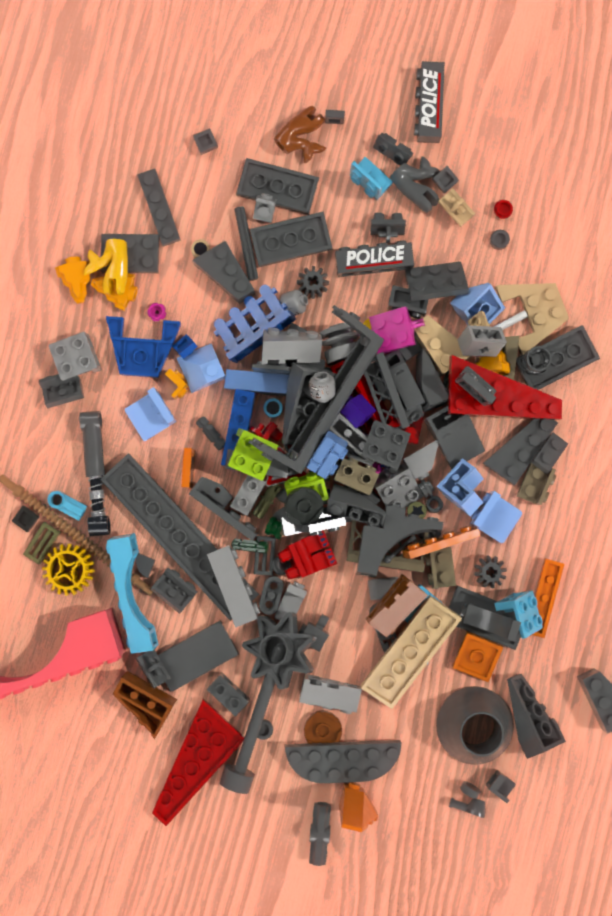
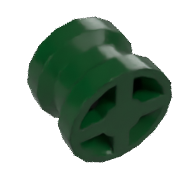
(274, 527)

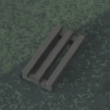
(264, 572)

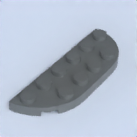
(343, 760)

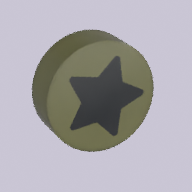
(417, 508)

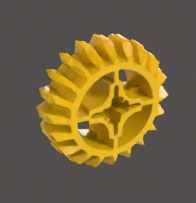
(54, 578)

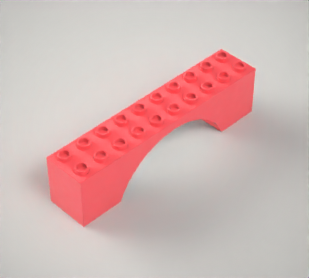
(86, 644)

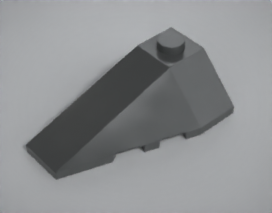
(534, 727)

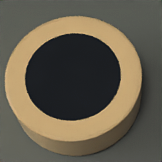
(199, 247)

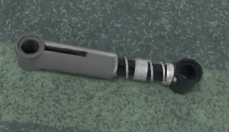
(91, 428)

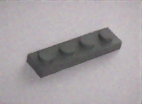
(159, 207)

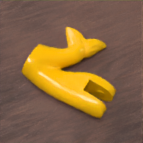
(115, 255)

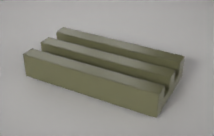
(50, 529)

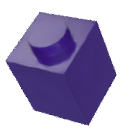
(358, 410)

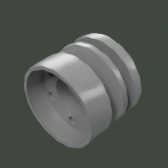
(341, 340)

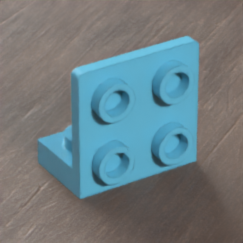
(370, 178)
(525, 609)

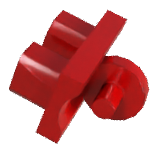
(269, 431)

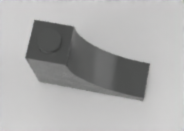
(490, 621)

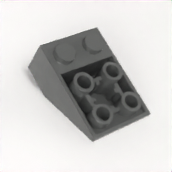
(455, 436)

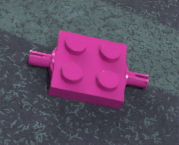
(395, 329)

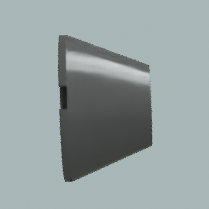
(458, 709)

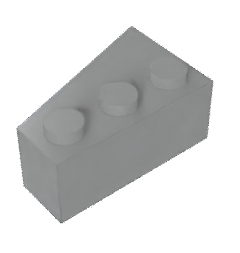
(291, 346)

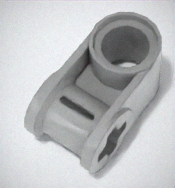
(380, 586)

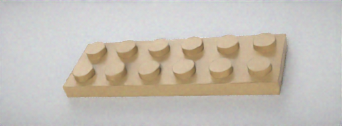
(411, 651)

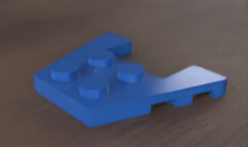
(139, 355)

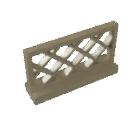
(396, 562)

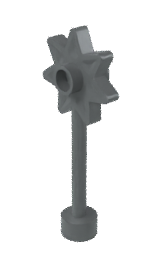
(278, 654)

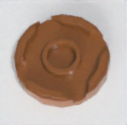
(322, 728)

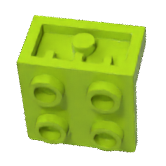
(249, 458)

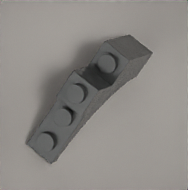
(396, 527)

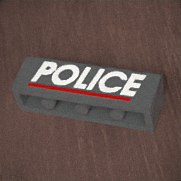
(430, 102)
(374, 259)

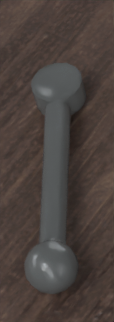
(387, 559)

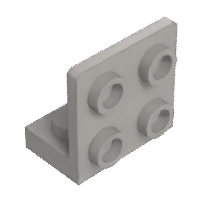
(74, 356)
(398, 487)

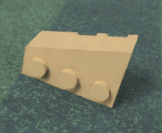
(438, 344)

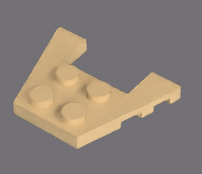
(542, 306)

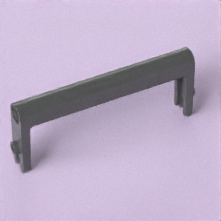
(326, 412)

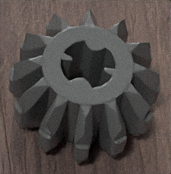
(320, 281)
(487, 579)

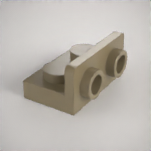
(536, 484)
(441, 568)

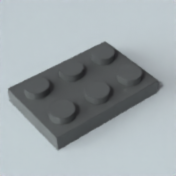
(141, 251)
(436, 281)

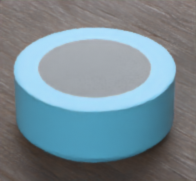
(273, 408)

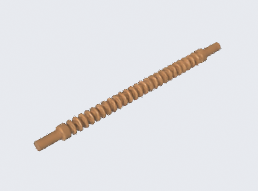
(18, 491)

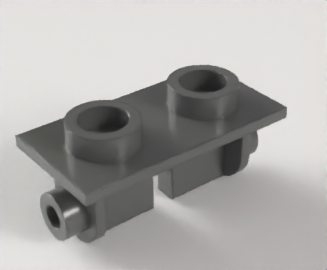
(386, 145)

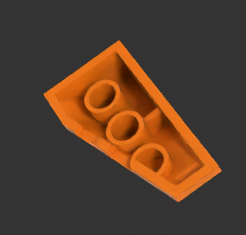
(356, 808)

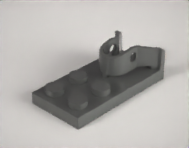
(205, 493)

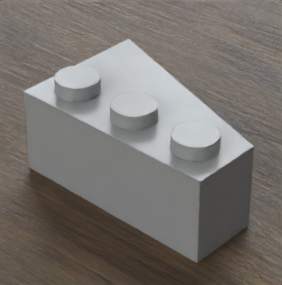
(355, 437)
(330, 694)

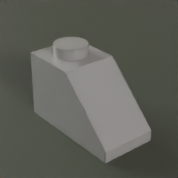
(422, 460)

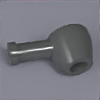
(475, 807)

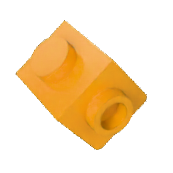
(177, 378)

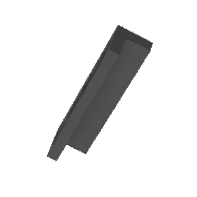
(390, 387)

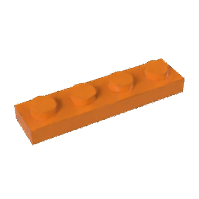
(433, 544)
(546, 591)

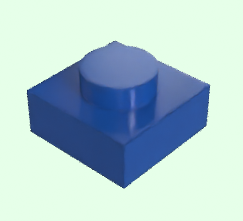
(185, 346)

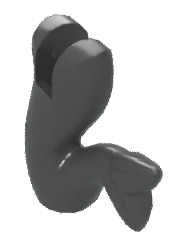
(419, 194)

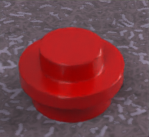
(503, 209)

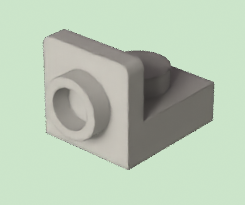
(264, 207)

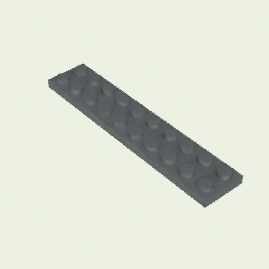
(167, 525)

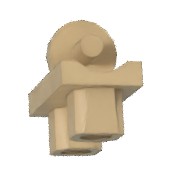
(456, 207)

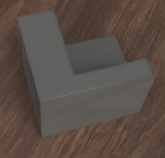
(409, 352)
(500, 785)

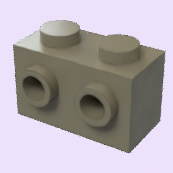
(356, 476)

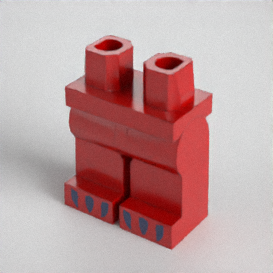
(301, 557)

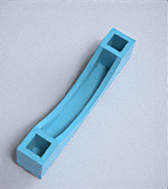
(140, 632)

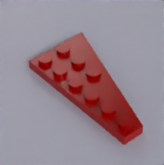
(511, 400)
(203, 752)

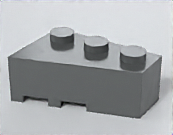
(225, 271)
(599, 694)

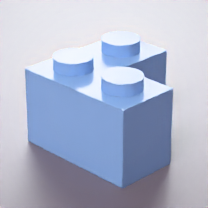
(459, 487)

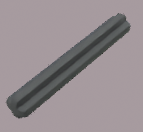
(246, 243)

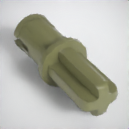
(266, 501)

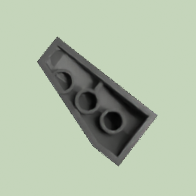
(299, 402)

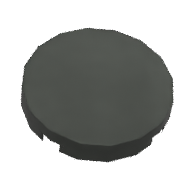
(303, 506)

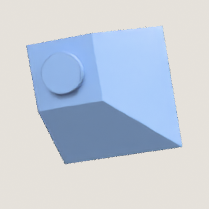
(478, 298)
(201, 368)

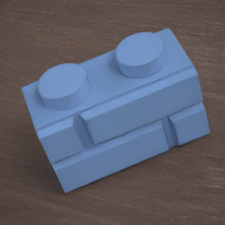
(327, 454)

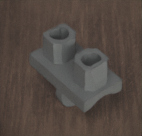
(387, 227)
(153, 668)

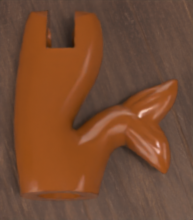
(299, 125)

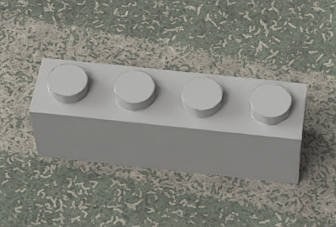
(232, 585)

